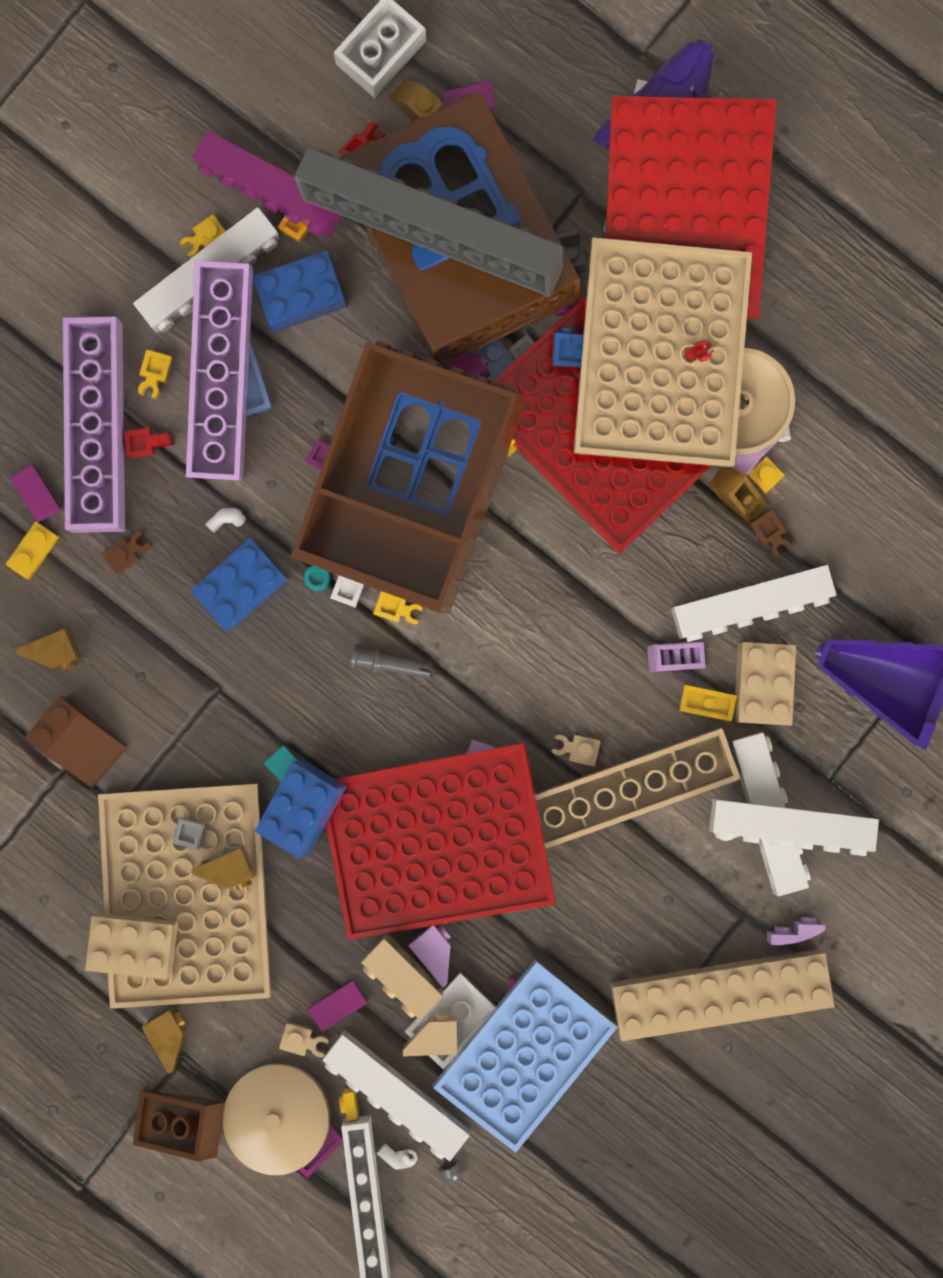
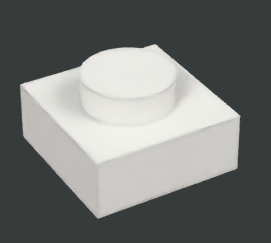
(347, 591)

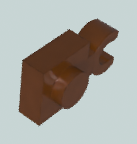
(768, 530)
(123, 554)

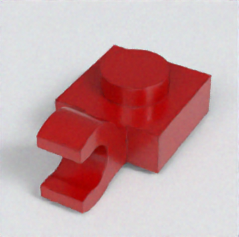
(359, 141)
(699, 351)
(142, 442)

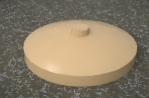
(765, 402)
(276, 1119)

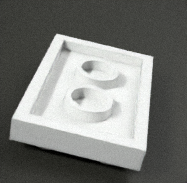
(461, 1000)

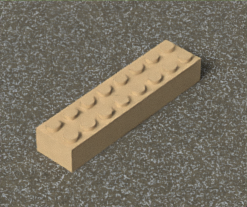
(635, 787)
(722, 994)

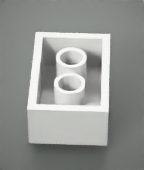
(380, 46)

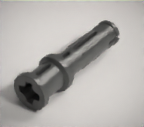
(377, 660)

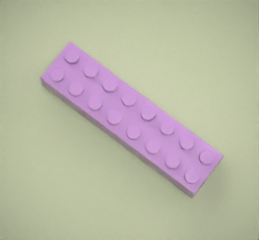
(219, 370)
(93, 424)

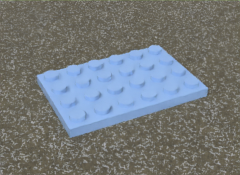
(524, 1056)

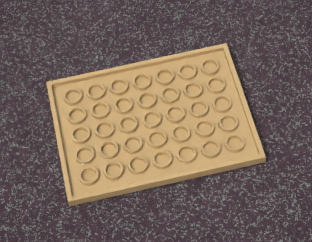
(634, 374)
(220, 929)

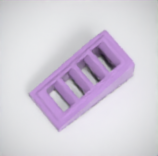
(654, 656)

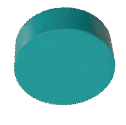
(317, 578)

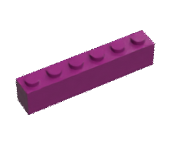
(261, 181)

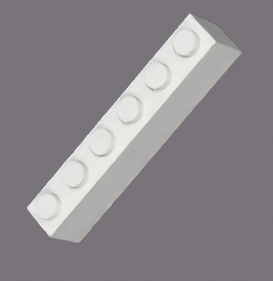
(176, 292)
(753, 602)
(761, 787)
(793, 825)
(396, 1095)
(365, 1198)

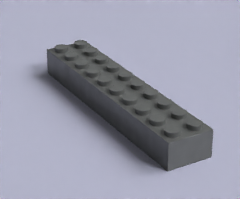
(430, 221)

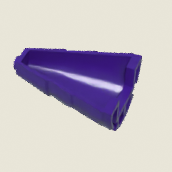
(681, 76)
(892, 679)

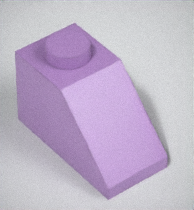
(433, 950)

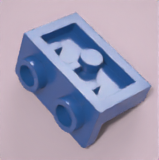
(567, 348)

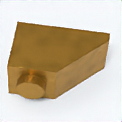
(415, 99)
(738, 493)
(54, 651)
(228, 870)
(167, 1036)

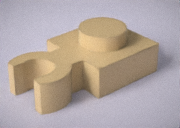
(581, 750)
(299, 1039)

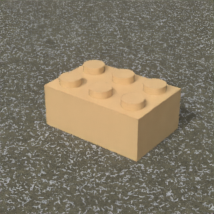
(765, 683)
(131, 945)
(402, 977)

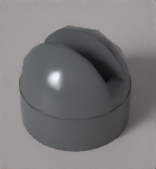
(451, 1171)

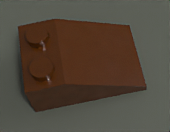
(76, 741)
(178, 1125)

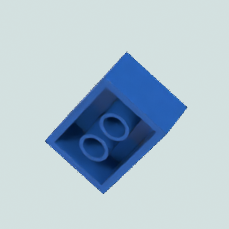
(299, 291)
(239, 585)
(300, 808)

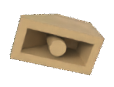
(434, 1037)

